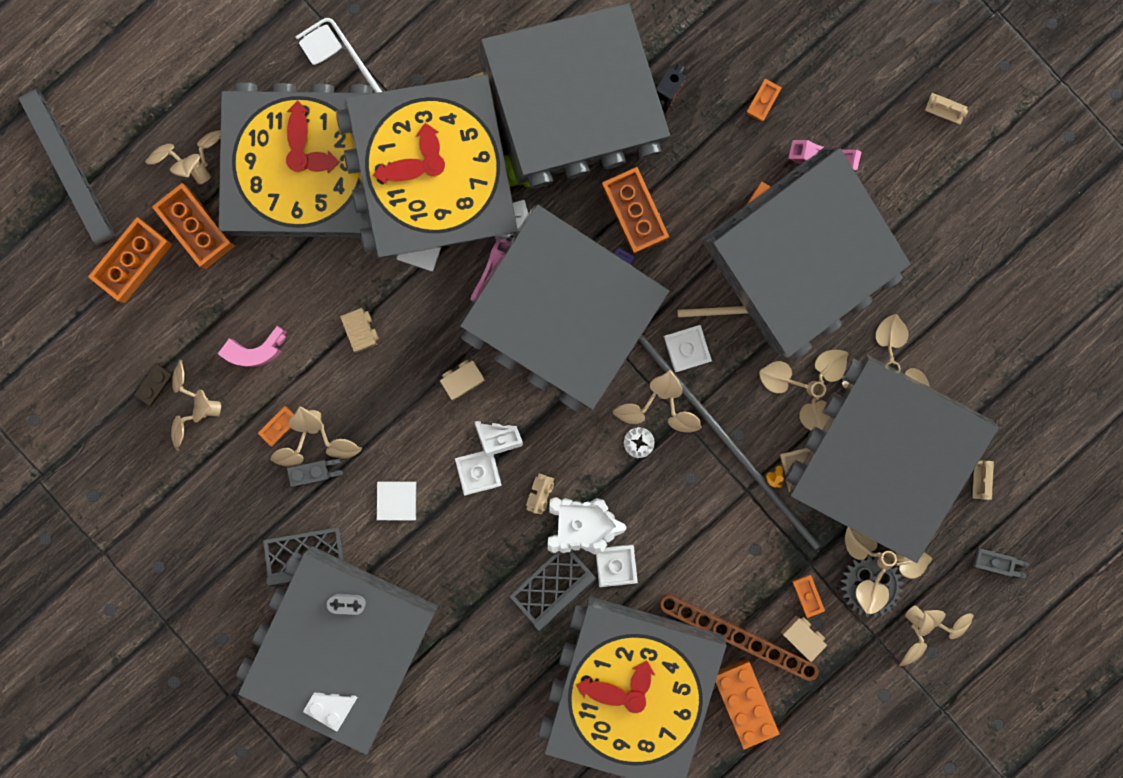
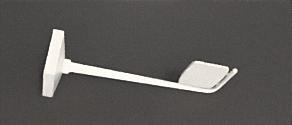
(323, 44)

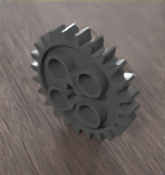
(872, 573)

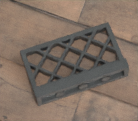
(281, 578)
(564, 600)

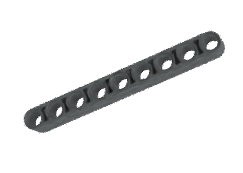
(67, 167)

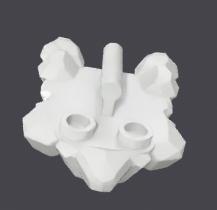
(583, 526)

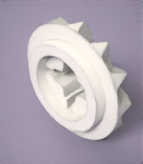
(634, 434)

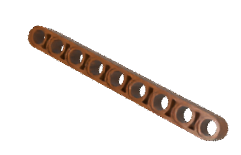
(745, 643)

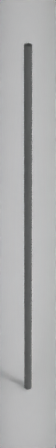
(732, 446)

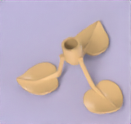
(190, 164)
(894, 333)
(832, 367)
(665, 387)
(202, 406)
(311, 422)
(870, 594)
(927, 622)

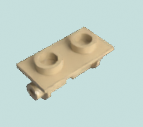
(946, 108)
(983, 480)
(538, 502)

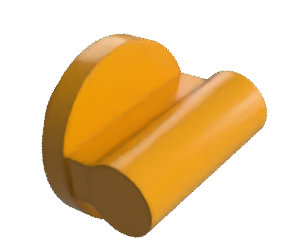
(775, 479)

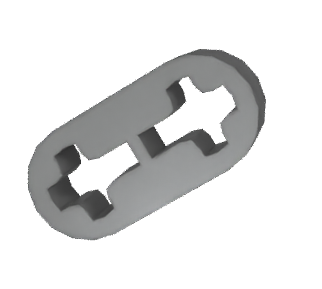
(347, 599)

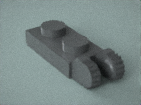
(312, 472)
(998, 563)

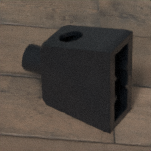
(670, 86)

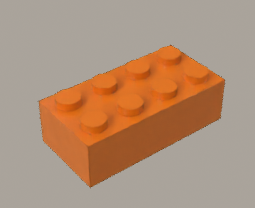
(635, 211)
(193, 226)
(130, 260)
(745, 704)

